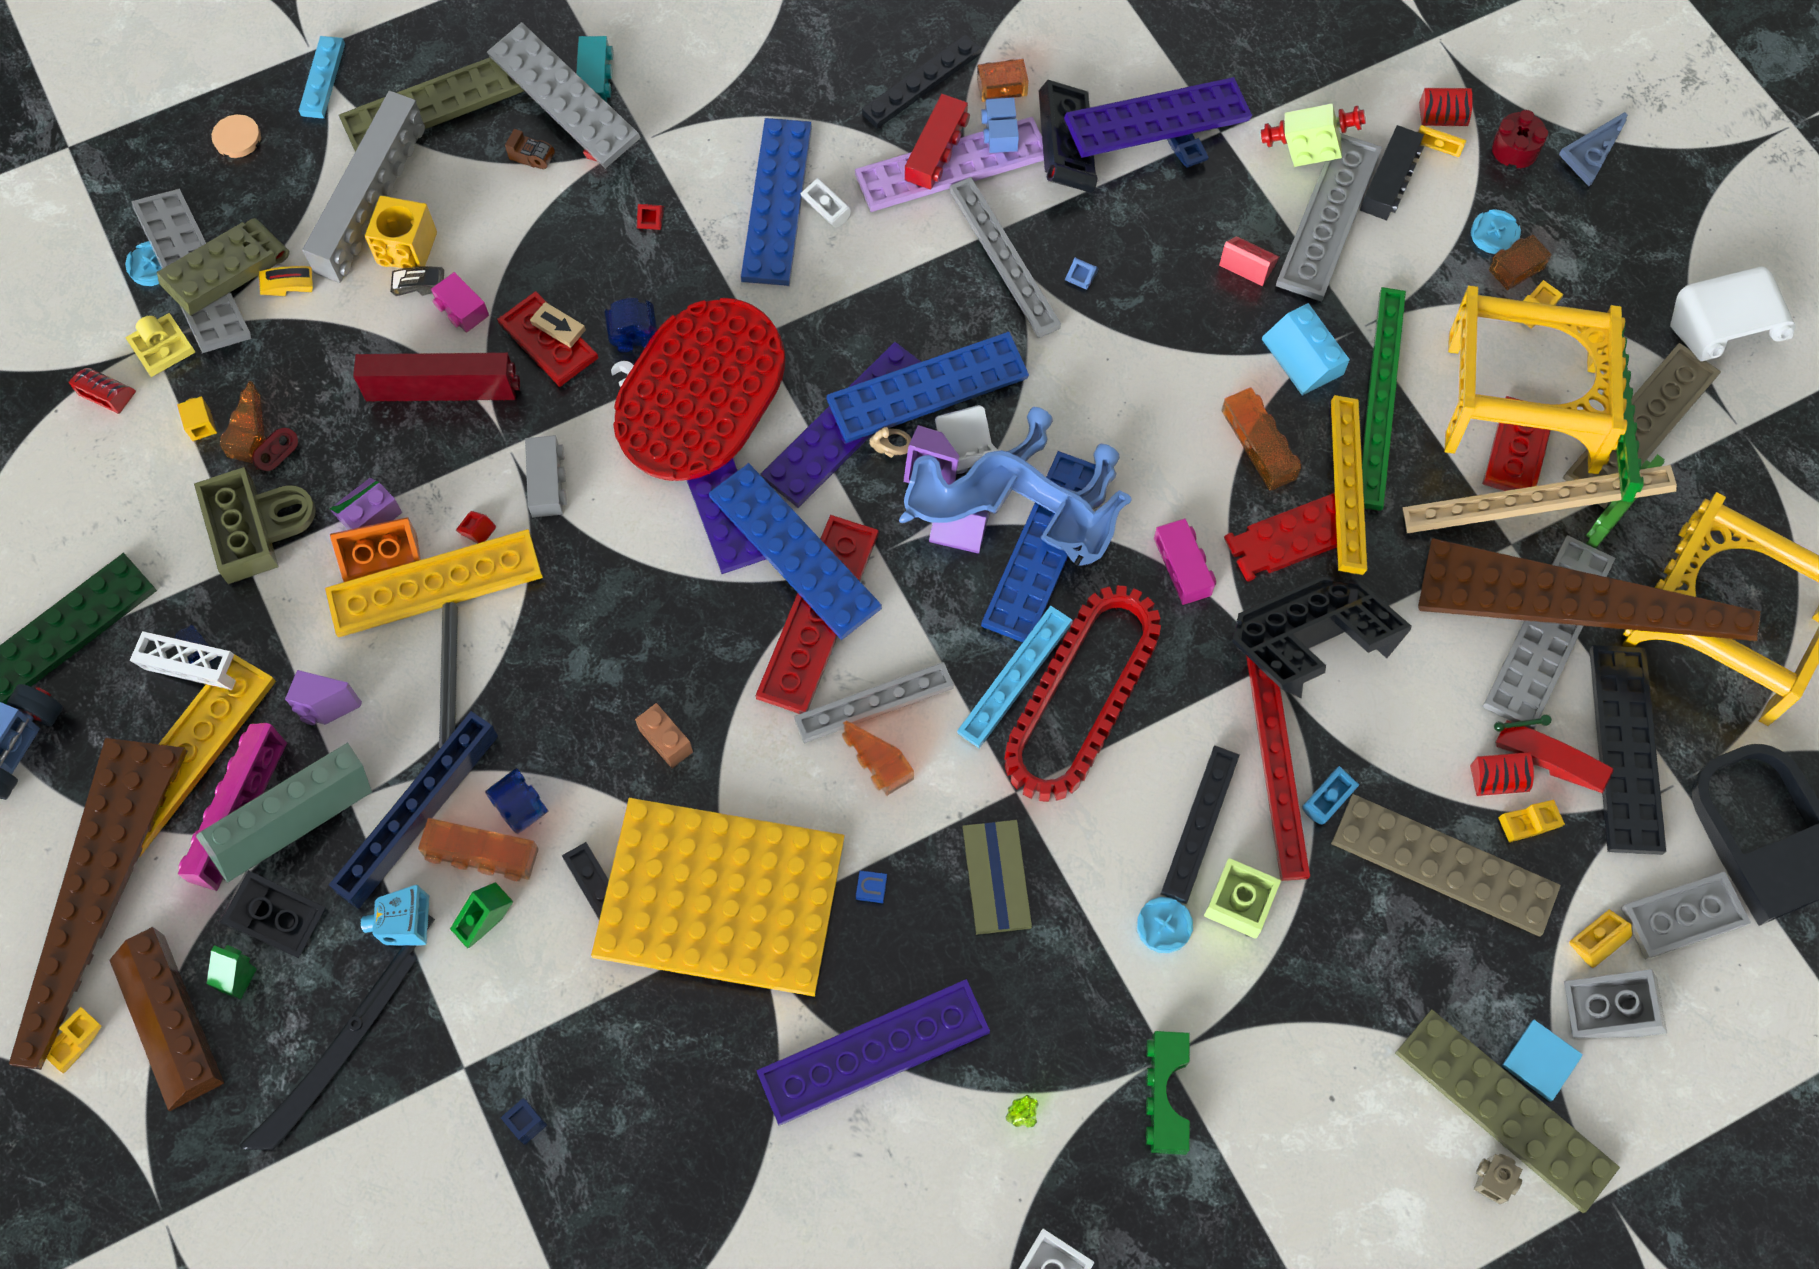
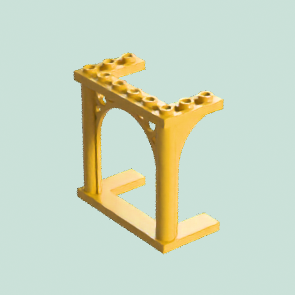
(1599, 335)
(1717, 517)

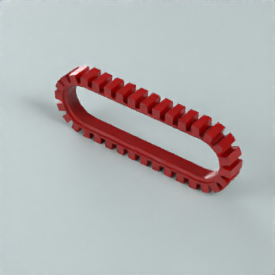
(1052, 678)

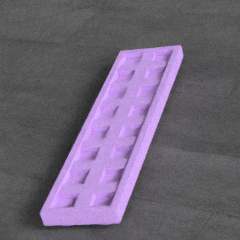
(885, 182)

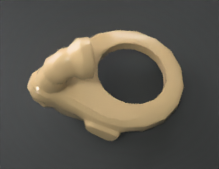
(882, 445)

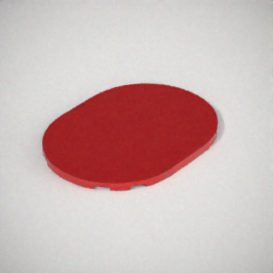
(699, 389)

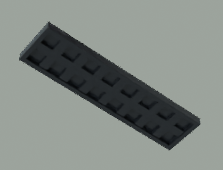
(1629, 747)

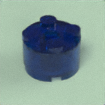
(630, 323)
(516, 801)

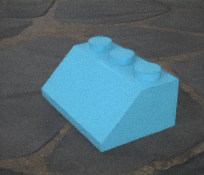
(1306, 349)

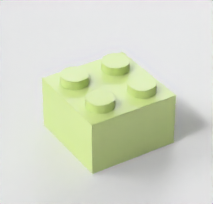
(1242, 898)

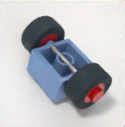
(18, 729)

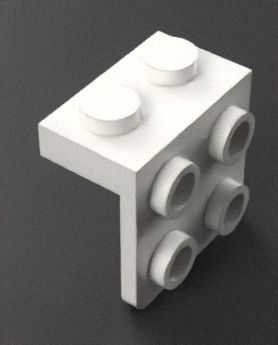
(968, 434)

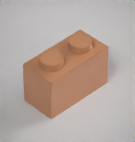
(664, 735)

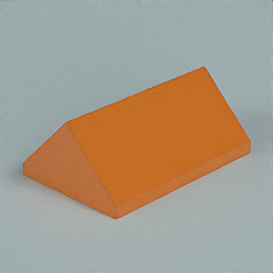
(375, 548)

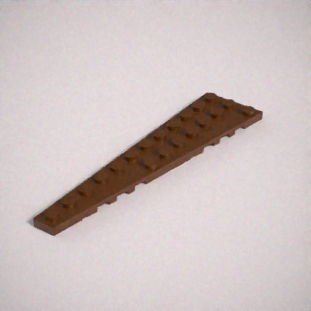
(1510, 587)
(109, 840)

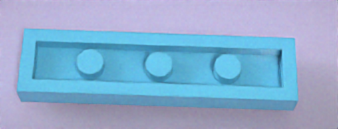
(322, 77)

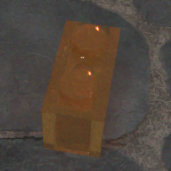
(1002, 79)
(1519, 261)

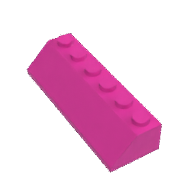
(244, 781)

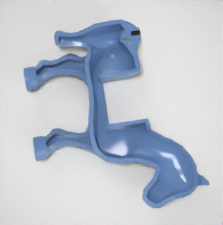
(1002, 471)

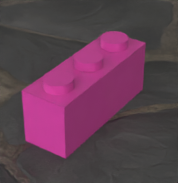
(1184, 561)

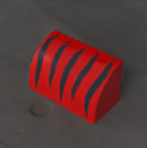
(1446, 106)
(101, 389)
(1503, 774)

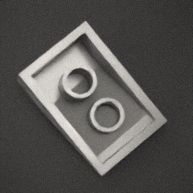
(1616, 1006)

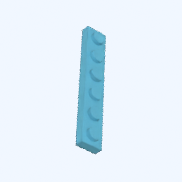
(1014, 677)

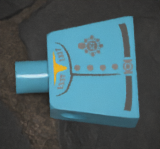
(400, 917)

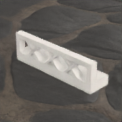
(183, 669)

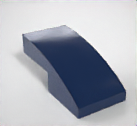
(1188, 149)

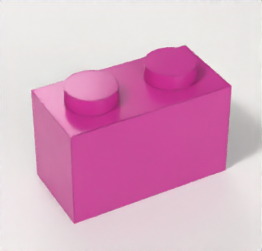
(459, 302)

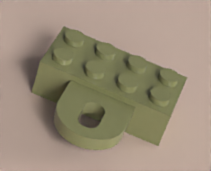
(247, 523)

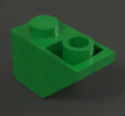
(229, 971)

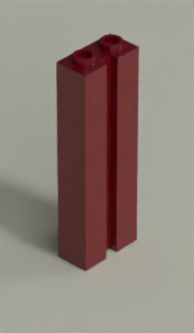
(436, 376)

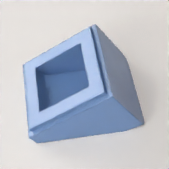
(1081, 273)

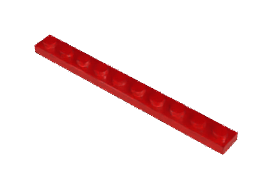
(1279, 776)

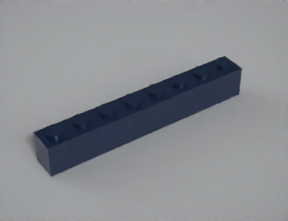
(412, 810)

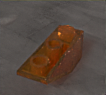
(245, 426)
(883, 760)

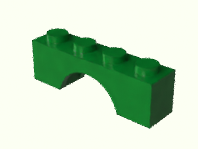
(1168, 1129)

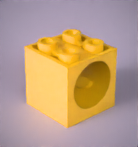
(397, 218)

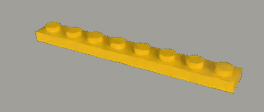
(1348, 485)

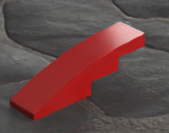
(1559, 758)

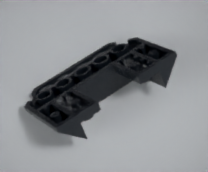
(1285, 627)

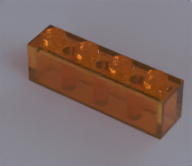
(1261, 438)
(478, 849)

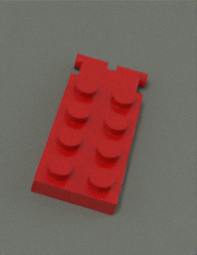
(1286, 538)

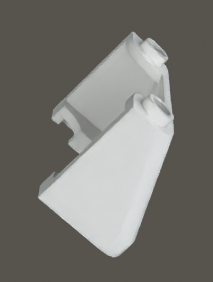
(1730, 308)

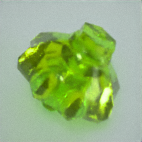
(1023, 1112)

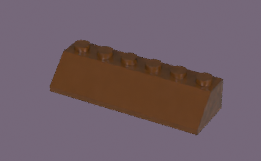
(165, 1018)

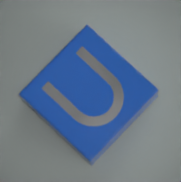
(871, 886)

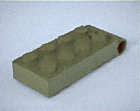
(221, 265)

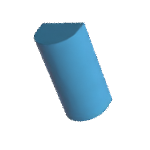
(1329, 796)

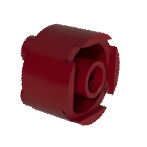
(1519, 139)

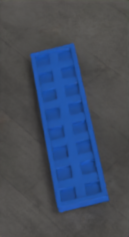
(776, 202)
(927, 387)
(795, 551)
(1034, 563)

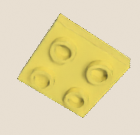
(159, 343)

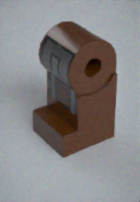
(529, 151)

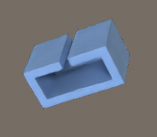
(1000, 124)

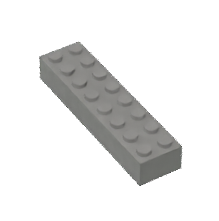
(369, 175)

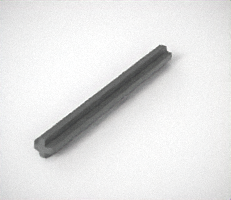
(448, 671)

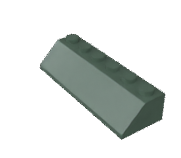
(285, 812)

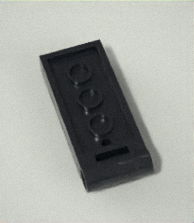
(1060, 152)

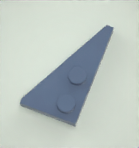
(1590, 151)

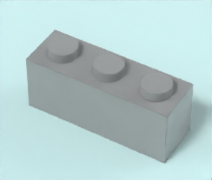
(545, 476)

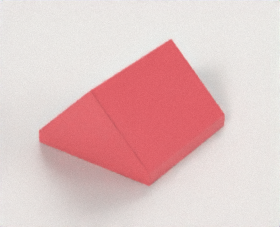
(1248, 260)

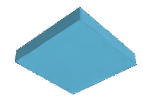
(1542, 1060)

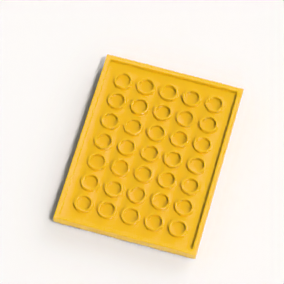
(719, 897)

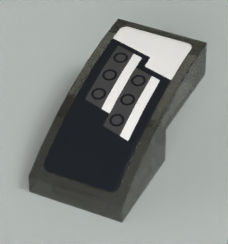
(415, 279)

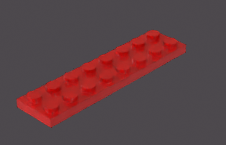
(806, 638)

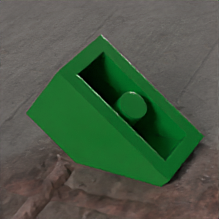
(481, 913)

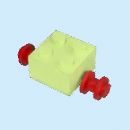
(1313, 133)

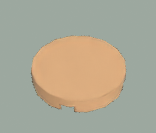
(236, 136)

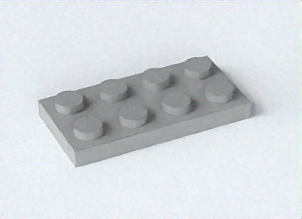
(1685, 915)

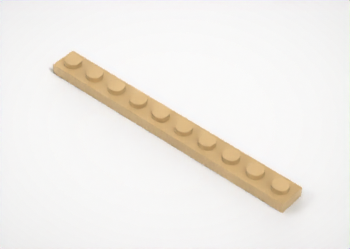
(1532, 500)

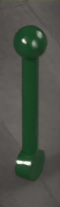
(1545, 720)

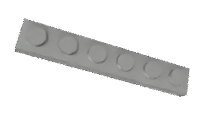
(874, 702)

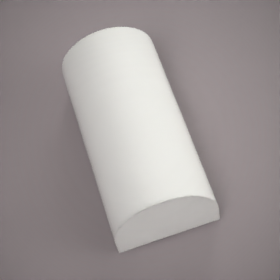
(826, 203)

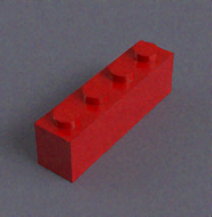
(936, 142)

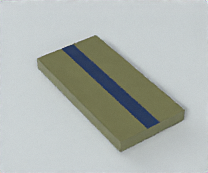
(996, 877)

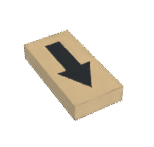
(557, 324)

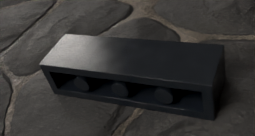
(1391, 173)

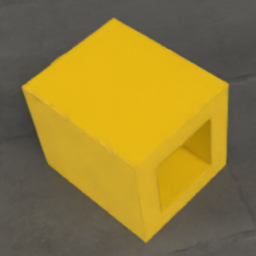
(196, 418)

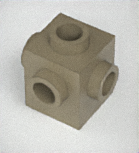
(1498, 1178)

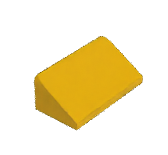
(1441, 141)
(1601, 938)

